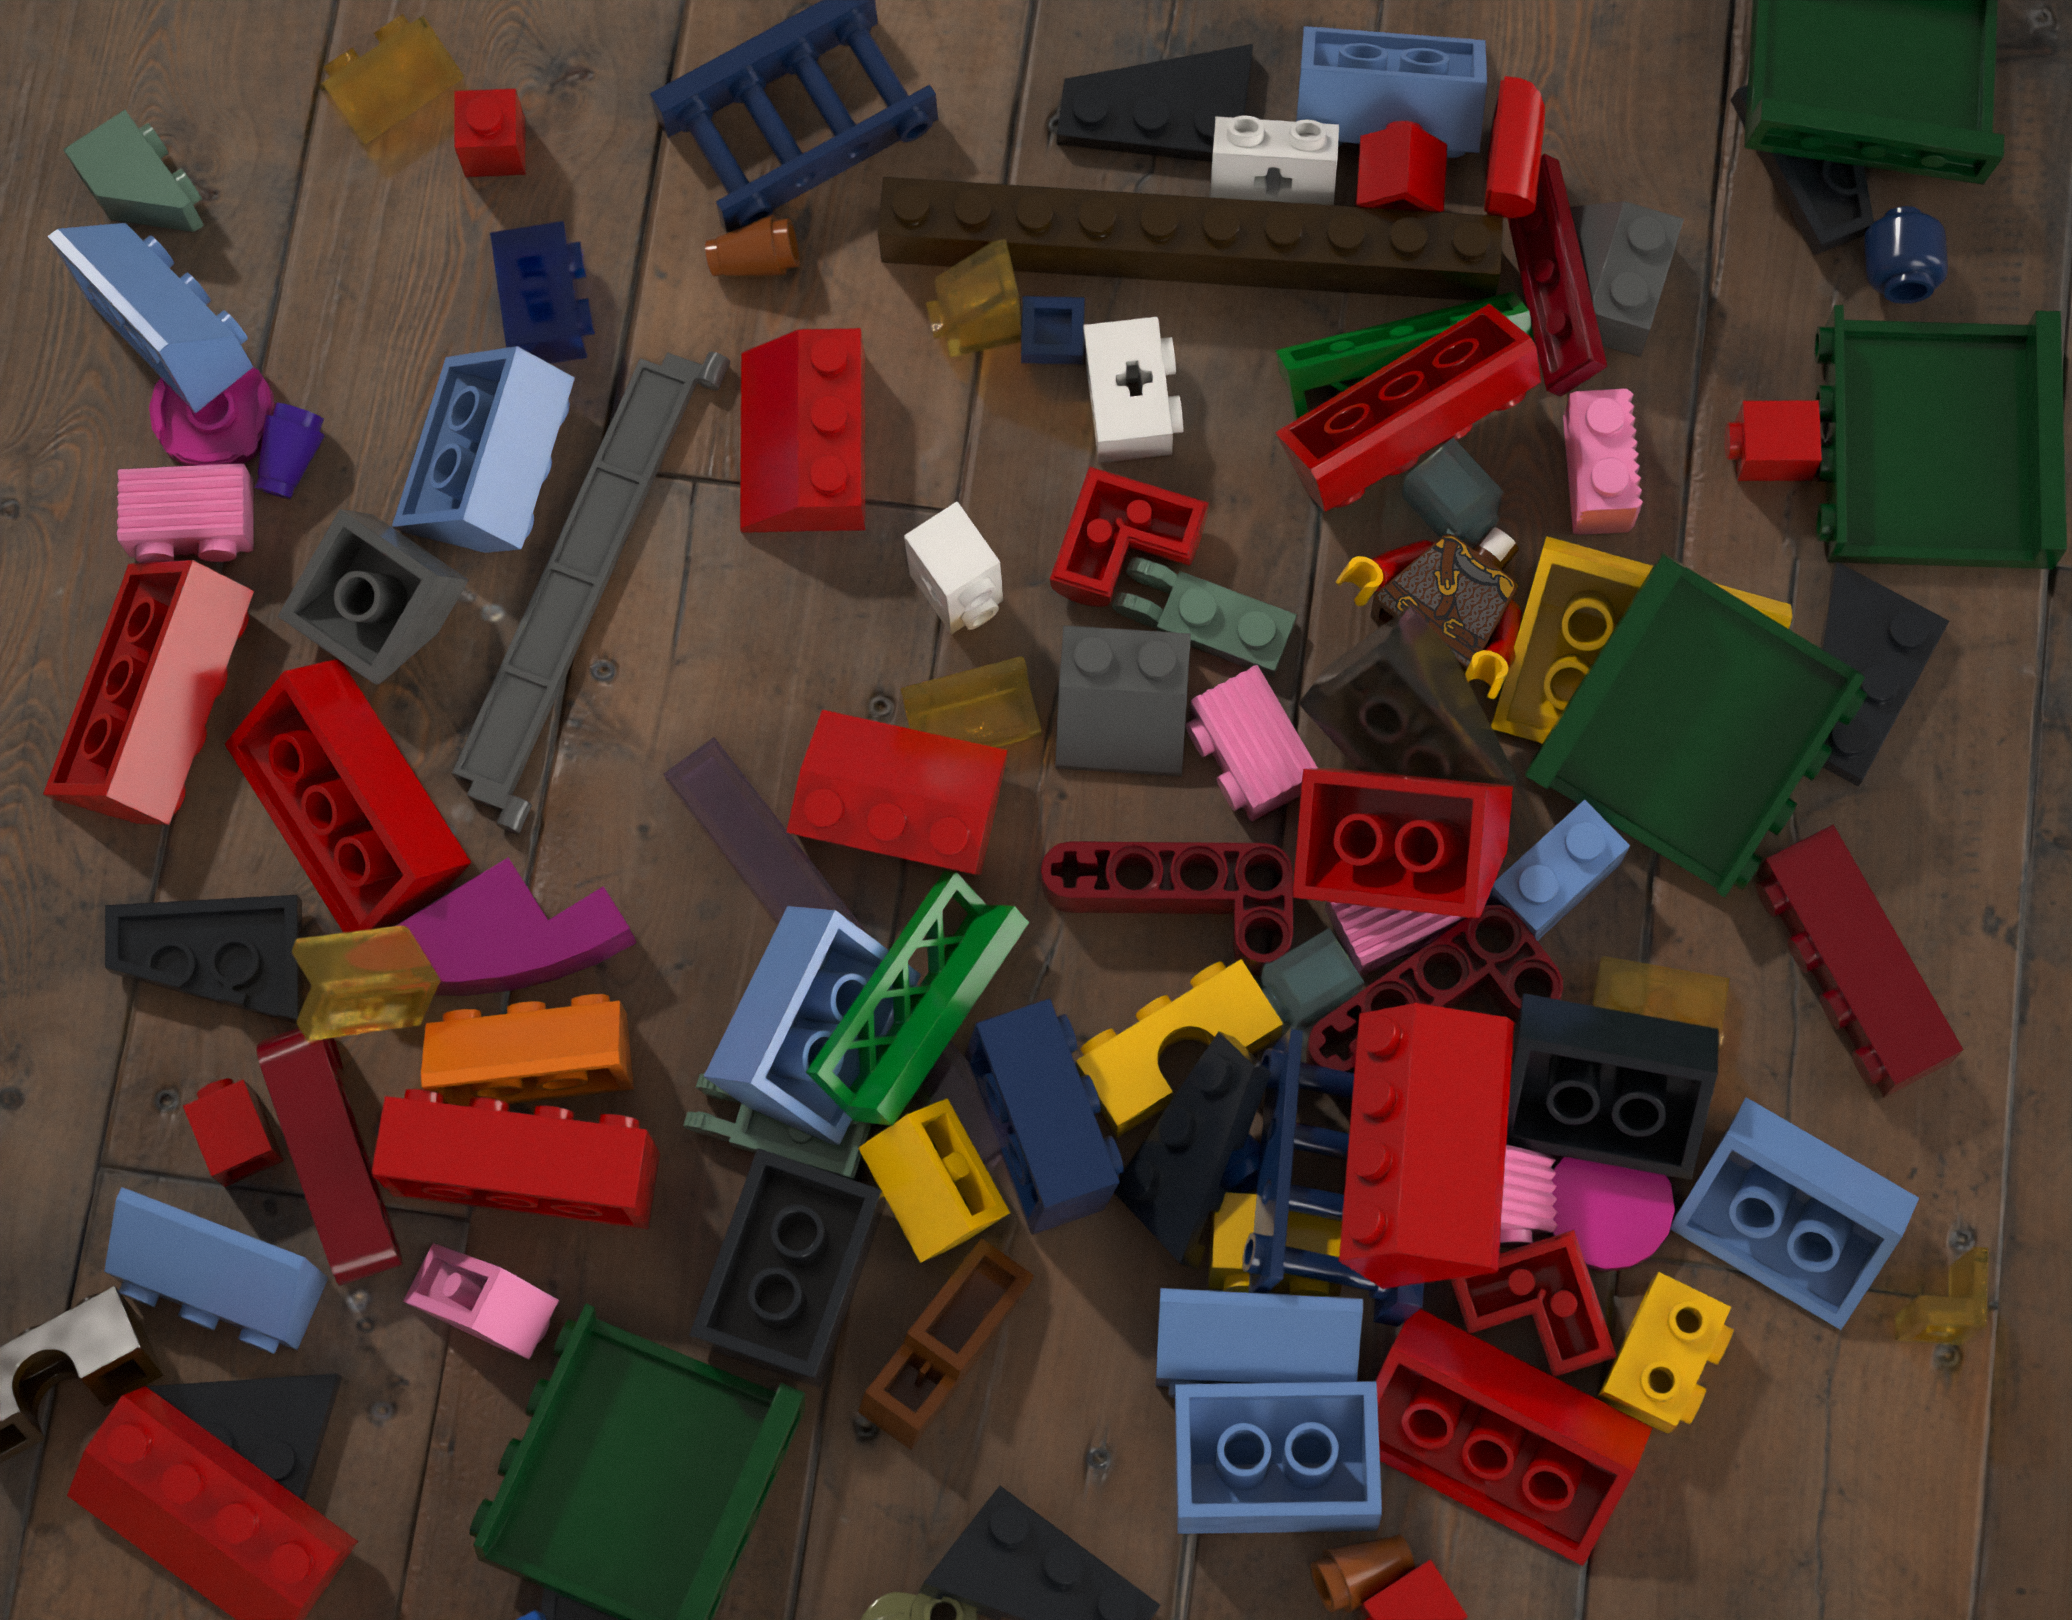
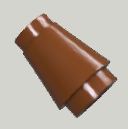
(755, 249)
(1359, 1571)

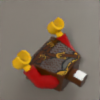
(1455, 592)

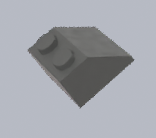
(1626, 265)
(371, 595)
(1122, 700)

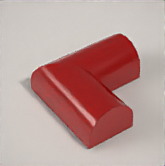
(1514, 149)
(1117, 516)
(1554, 1287)

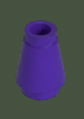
(287, 448)

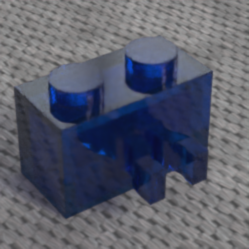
(540, 291)

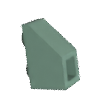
(129, 178)

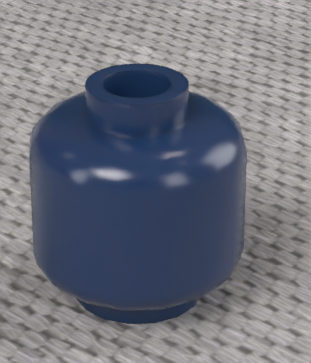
(1906, 255)

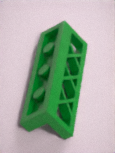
(1372, 348)
(932, 1014)

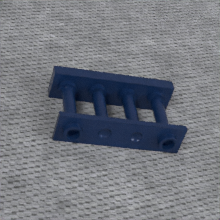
(792, 49)
(1266, 1250)

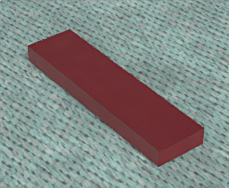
(1557, 286)

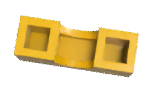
(1127, 1063)

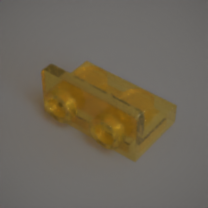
(390, 78)
(1662, 992)

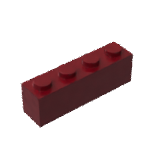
(1857, 962)

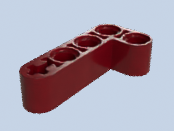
(1169, 894)
(1473, 969)
(329, 1154)

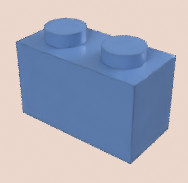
(1560, 869)

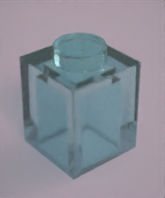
(1453, 493)
(1310, 981)

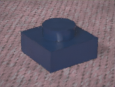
(1052, 330)

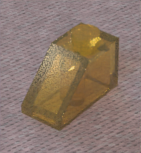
(977, 303)

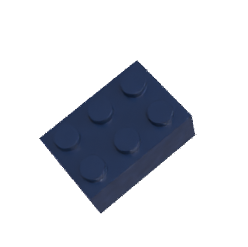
(1056, 1150)

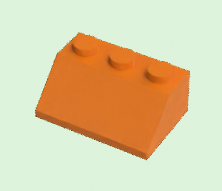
(529, 1052)

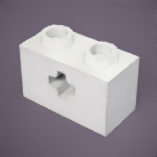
(1274, 160)
(1131, 354)
(955, 569)

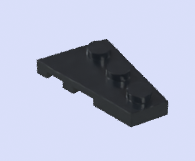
(1157, 105)
(1823, 196)
(1887, 643)
(213, 950)
(1184, 1156)
(265, 1420)
(1028, 1569)

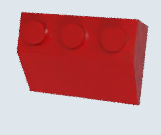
(803, 433)
(898, 792)
(1400, 841)

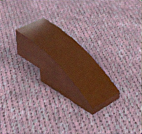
(945, 1344)

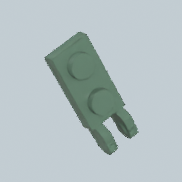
(1217, 617)
(757, 1130)

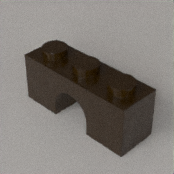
(93, 1341)

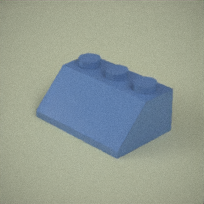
(1389, 77)
(155, 309)
(485, 450)
(788, 1014)
(1794, 1213)
(211, 1272)
(1256, 1338)
(1277, 1457)

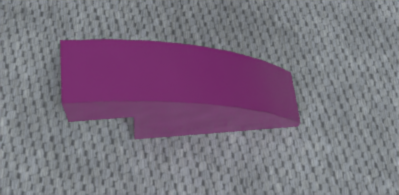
(499, 940)

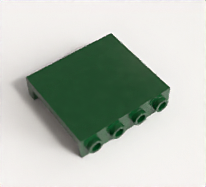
(1876, 84)
(1942, 442)
(1698, 725)
(635, 1476)

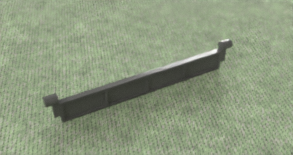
(576, 579)

